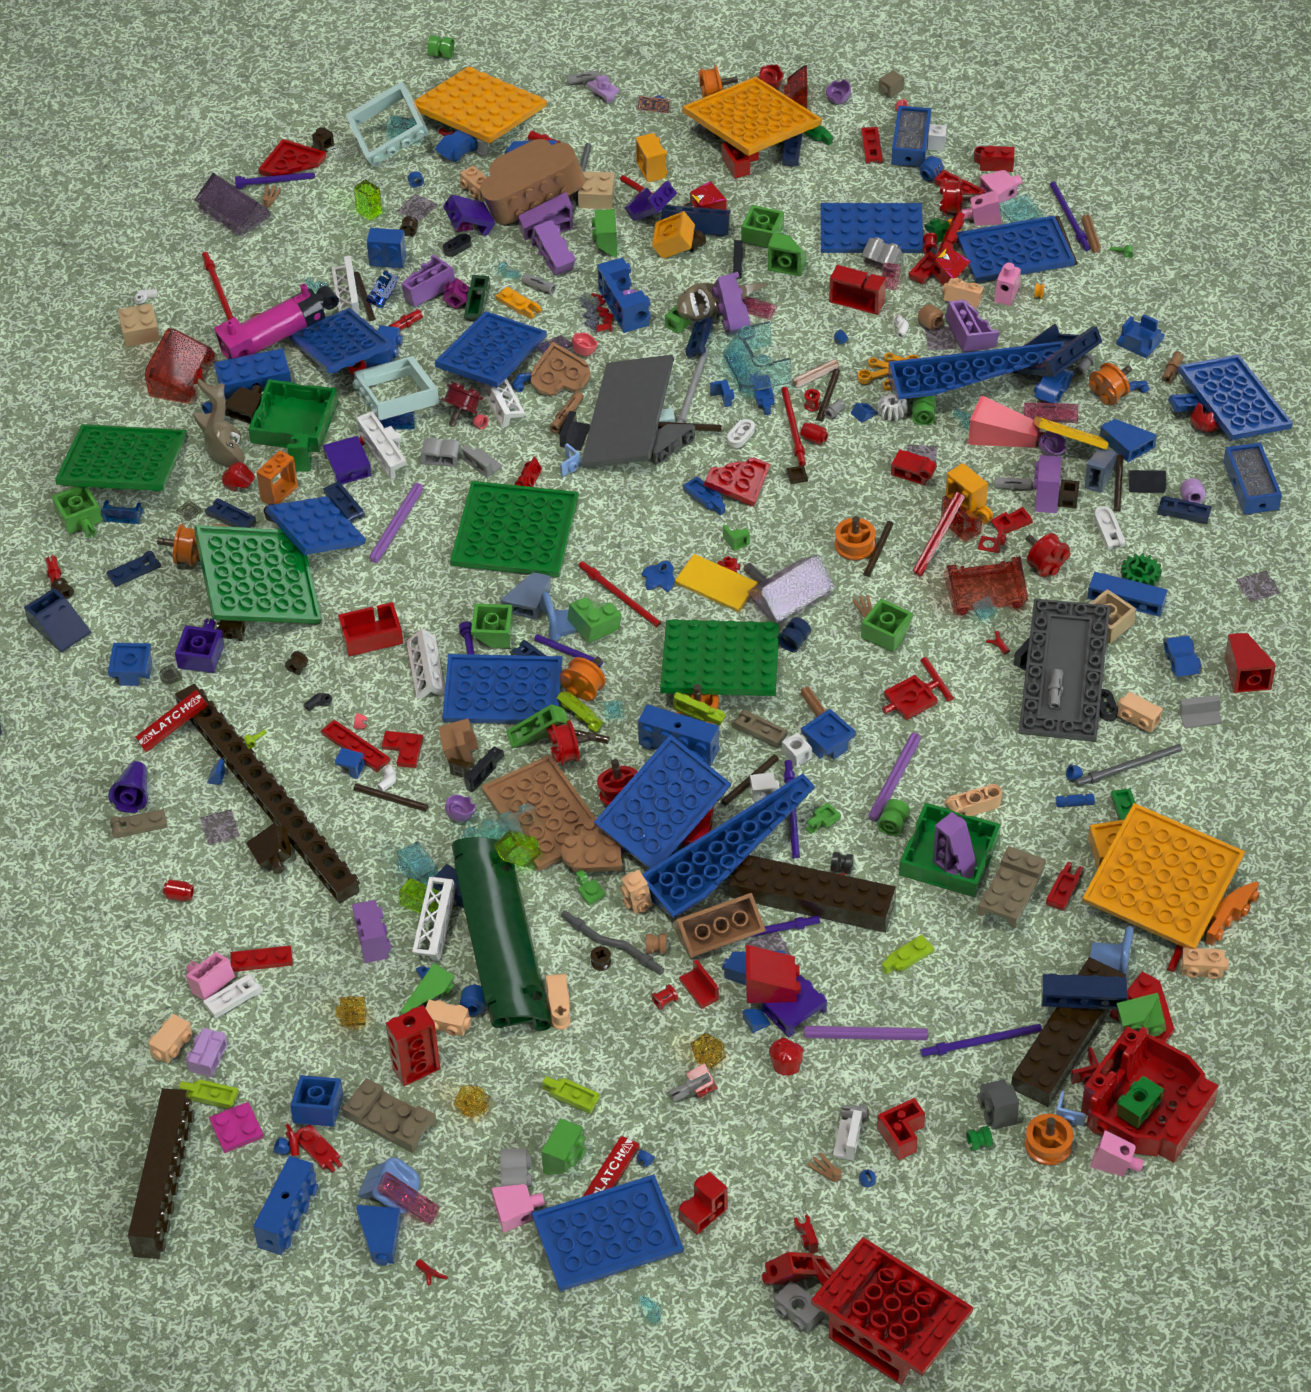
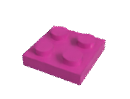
(236, 1127)

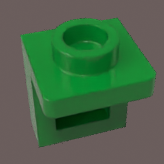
(938, 227)

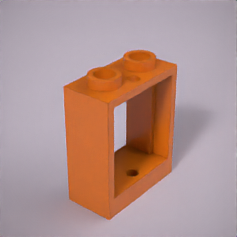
(282, 464)

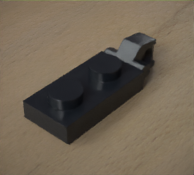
(483, 769)

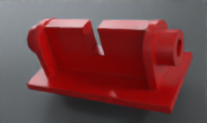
(529, 473)

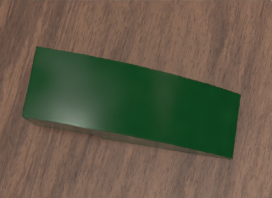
(477, 296)

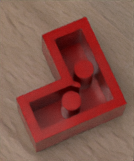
(736, 160)
(899, 1125)
(706, 1205)

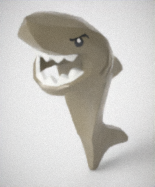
(699, 303)
(218, 431)

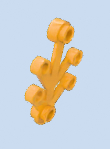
(865, 376)

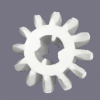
(892, 407)

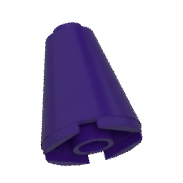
(130, 789)

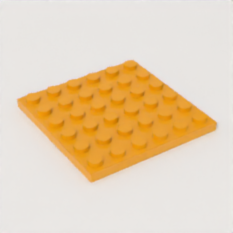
(479, 104)
(752, 115)
(1163, 876)

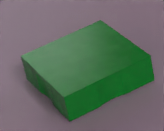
(293, 411)
(918, 855)

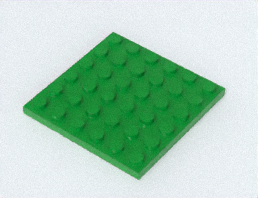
(121, 457)
(514, 528)
(256, 575)
(720, 657)

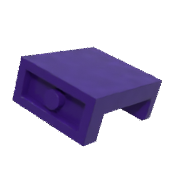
(647, 204)
(470, 211)
(347, 460)
(790, 1014)

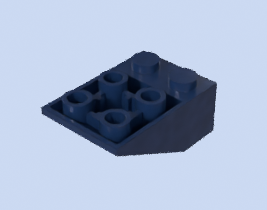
(56, 620)

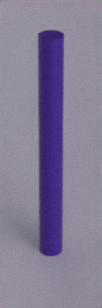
(562, 648)

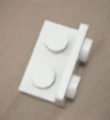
(848, 1137)

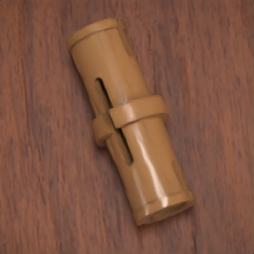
(1172, 367)

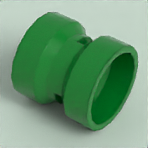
(979, 1138)

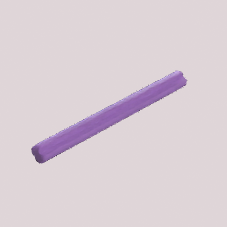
(396, 522)
(894, 776)
(884, 1033)

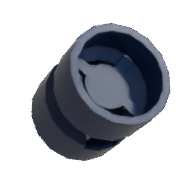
(794, 634)

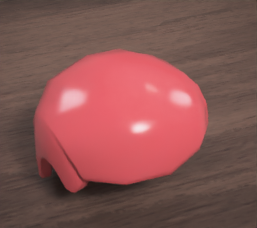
(583, 344)

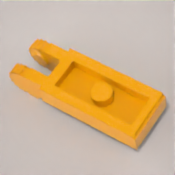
(518, 302)

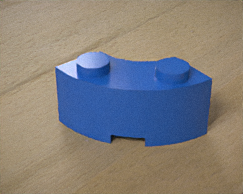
(456, 145)
(1052, 388)
(1182, 656)

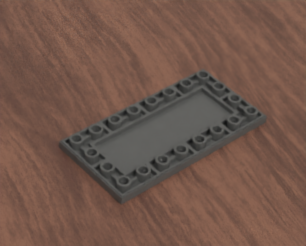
(627, 411)
(1072, 640)

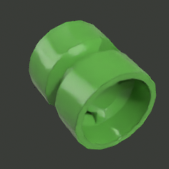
(439, 46)
(923, 410)
(893, 817)

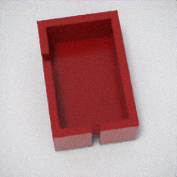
(857, 289)
(365, 635)

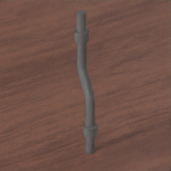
(644, 959)

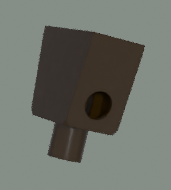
(244, 404)
(271, 847)

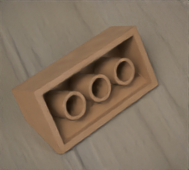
(719, 925)

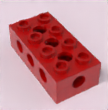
(414, 1047)

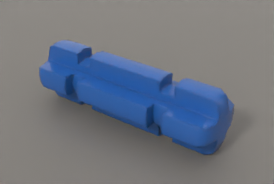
(1075, 800)

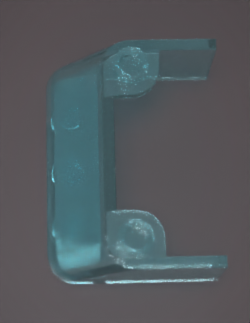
(754, 372)

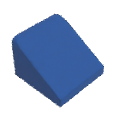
(863, 411)
(217, 773)
(755, 1019)

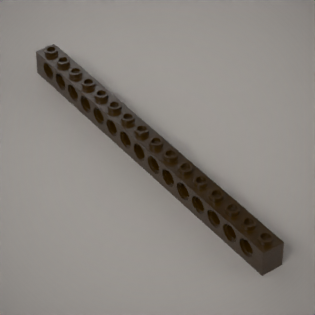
(273, 799)

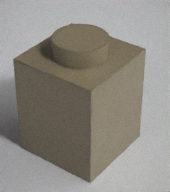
(891, 84)

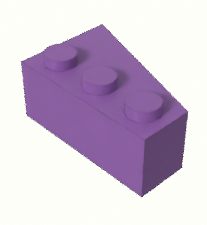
(557, 209)
(552, 247)
(427, 281)
(730, 303)
(969, 328)
(1047, 483)
(953, 847)
(371, 931)

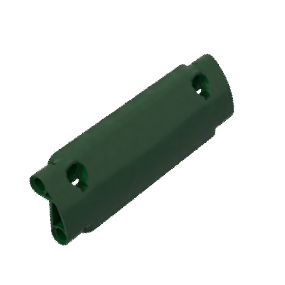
(500, 935)

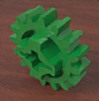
(1141, 569)

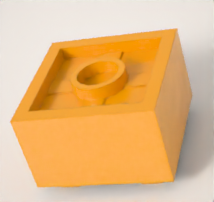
(651, 157)
(673, 235)
(969, 484)
(1101, 838)

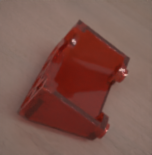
(175, 366)
(1000, 582)

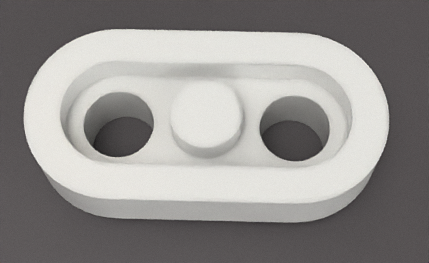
(738, 436)

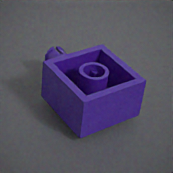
(200, 647)

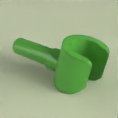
(1127, 250)

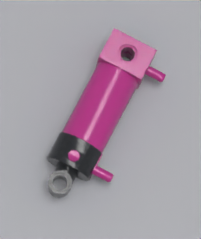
(275, 323)

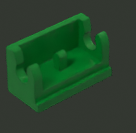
(301, 453)

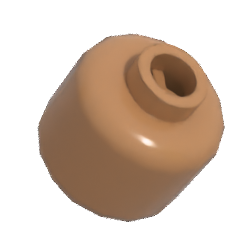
(930, 317)

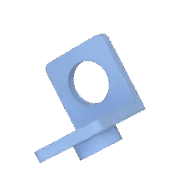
(572, 463)
(1072, 1117)

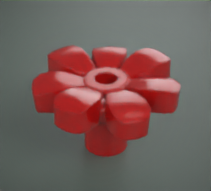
(730, 563)

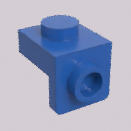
(722, 388)

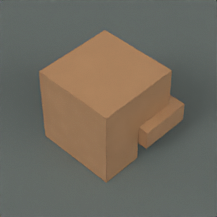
(459, 741)

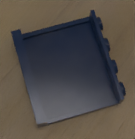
(1074, 349)

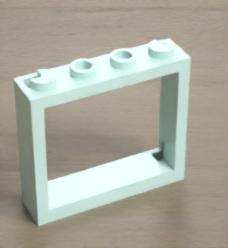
(377, 105)
(393, 370)

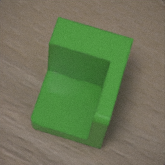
(675, 322)
(736, 538)

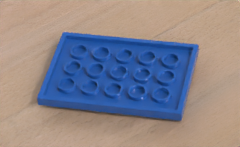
(850, 225)
(1028, 244)
(340, 341)
(491, 349)
(1235, 397)
(499, 687)
(662, 803)
(607, 1232)

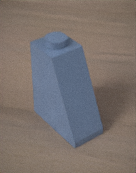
(1099, 469)
(527, 595)

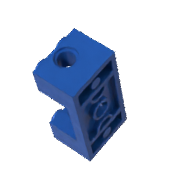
(629, 310)

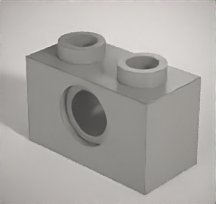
(792, 1297)

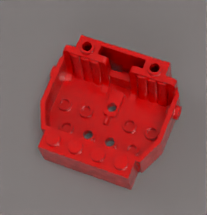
(1167, 1067)

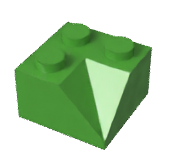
(761, 224)
(605, 231)
(785, 255)
(593, 619)
(493, 624)
(886, 625)
(1144, 1012)
(563, 1148)

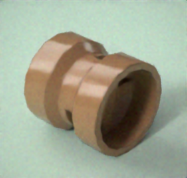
(656, 943)

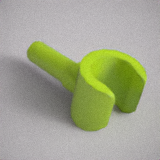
(250, 740)

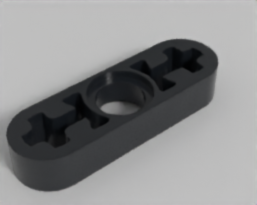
(737, 258)

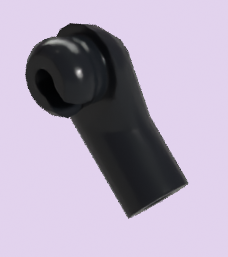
(318, 699)

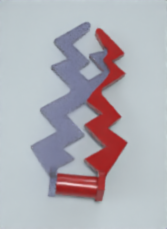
(592, 318)

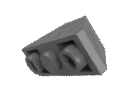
(671, 439)

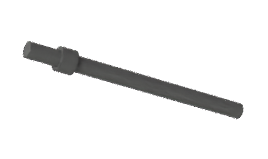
(574, 196)
(1095, 776)

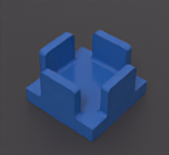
(1140, 337)
(129, 662)
(828, 734)

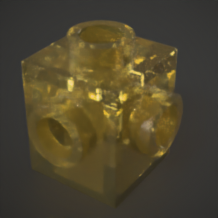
(352, 1011)
(708, 1050)
(472, 1100)

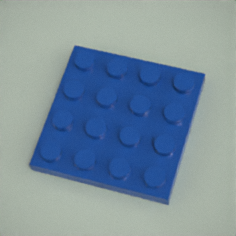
(315, 525)

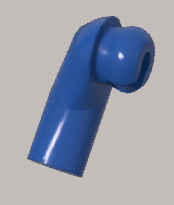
(519, 381)
(1143, 385)

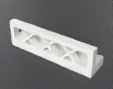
(351, 285)
(500, 405)
(380, 443)
(429, 661)
(442, 918)

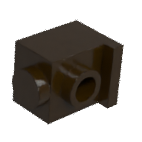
(322, 136)
(1068, 493)
(232, 629)

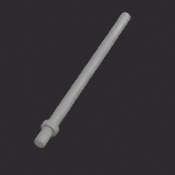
(690, 393)

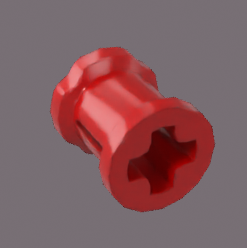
(929, 241)
(810, 400)
(658, 1000)

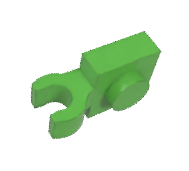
(824, 816)
(589, 890)

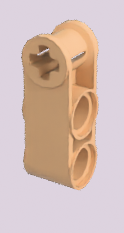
(975, 800)
(558, 1000)

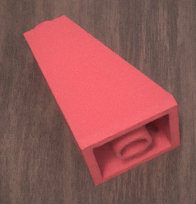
(1001, 426)

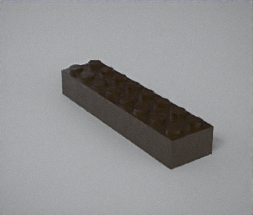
(814, 892)
(1060, 1044)
(160, 1174)

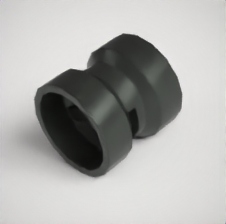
(846, 864)

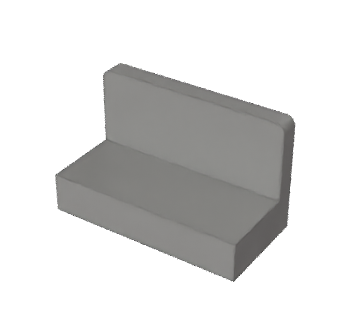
(480, 461)
(1200, 711)

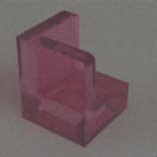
(892, 275)

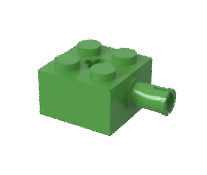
(77, 510)

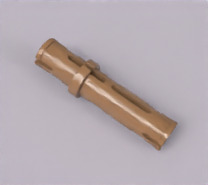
(561, 416)

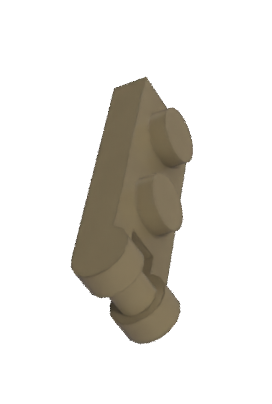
(760, 728)
(138, 823)

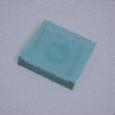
(1020, 209)

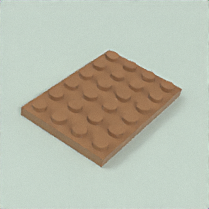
(558, 805)

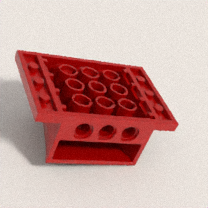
(889, 1312)

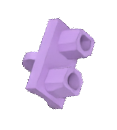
(602, 87)

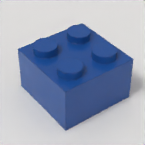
(386, 247)
(317, 1100)

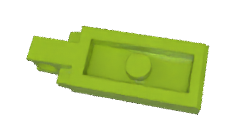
(697, 709)
(582, 711)
(907, 955)
(211, 1093)
(571, 1093)

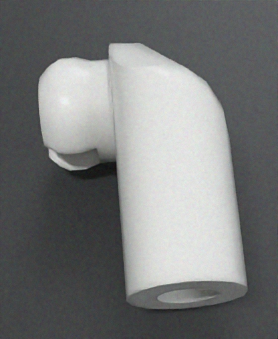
(143, 295)
(902, 326)
(389, 778)

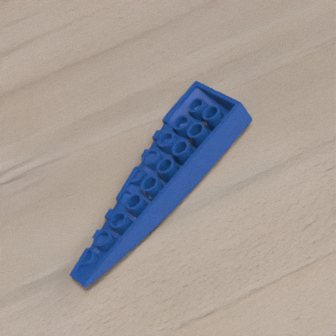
(948, 372)
(705, 863)

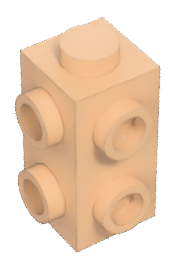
(471, 180)
(957, 289)
(1139, 712)
(636, 892)
(1204, 963)
(449, 1018)
(170, 1039)

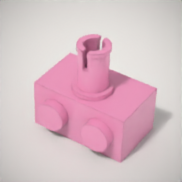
(209, 976)

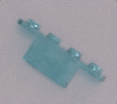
(500, 827)

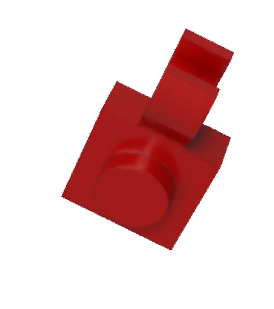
(808, 1238)

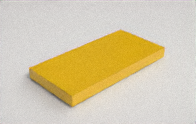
(1070, 432)
(715, 583)

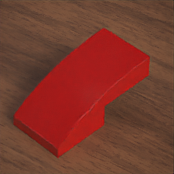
(1012, 521)

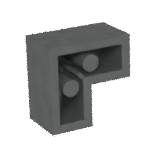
(999, 1104)

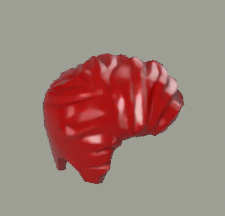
(771, 75)
(1203, 421)
(237, 476)
(786, 1056)

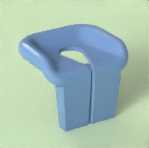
(557, 619)
(1114, 954)
(398, 1169)

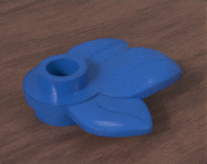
(656, 576)

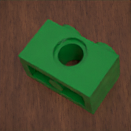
(1137, 1112)

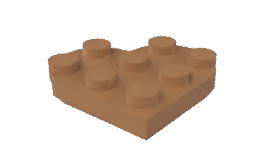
(558, 371)
(591, 850)

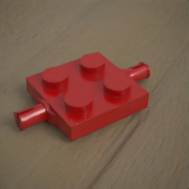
(910, 697)

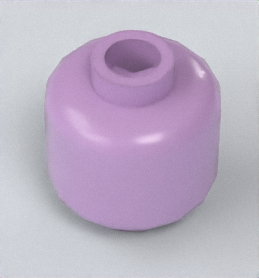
(1192, 490)

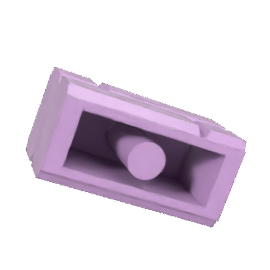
(206, 1052)

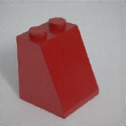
(1248, 664)
(770, 976)

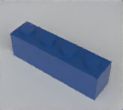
(1143, 597)

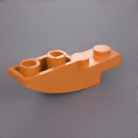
(1231, 908)

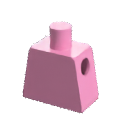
(1002, 182)
(984, 209)
(1010, 277)
(1115, 1155)
(515, 1205)

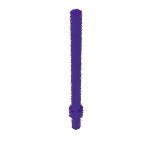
(1080, 235)
(788, 776)
(798, 923)
(942, 1048)

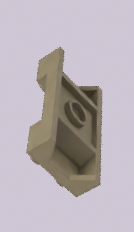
(1012, 885)
(388, 1115)

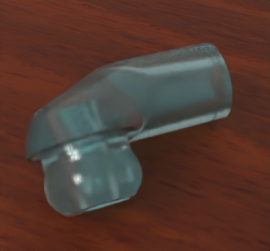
(506, 272)
(315, 285)
(964, 416)
(653, 1309)

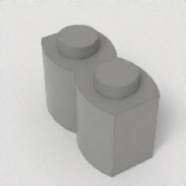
(879, 252)
(440, 452)
(514, 1167)

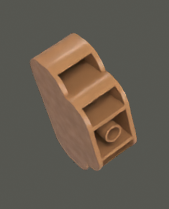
(530, 178)

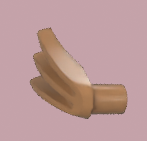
(269, 200)
(865, 612)
(832, 1173)

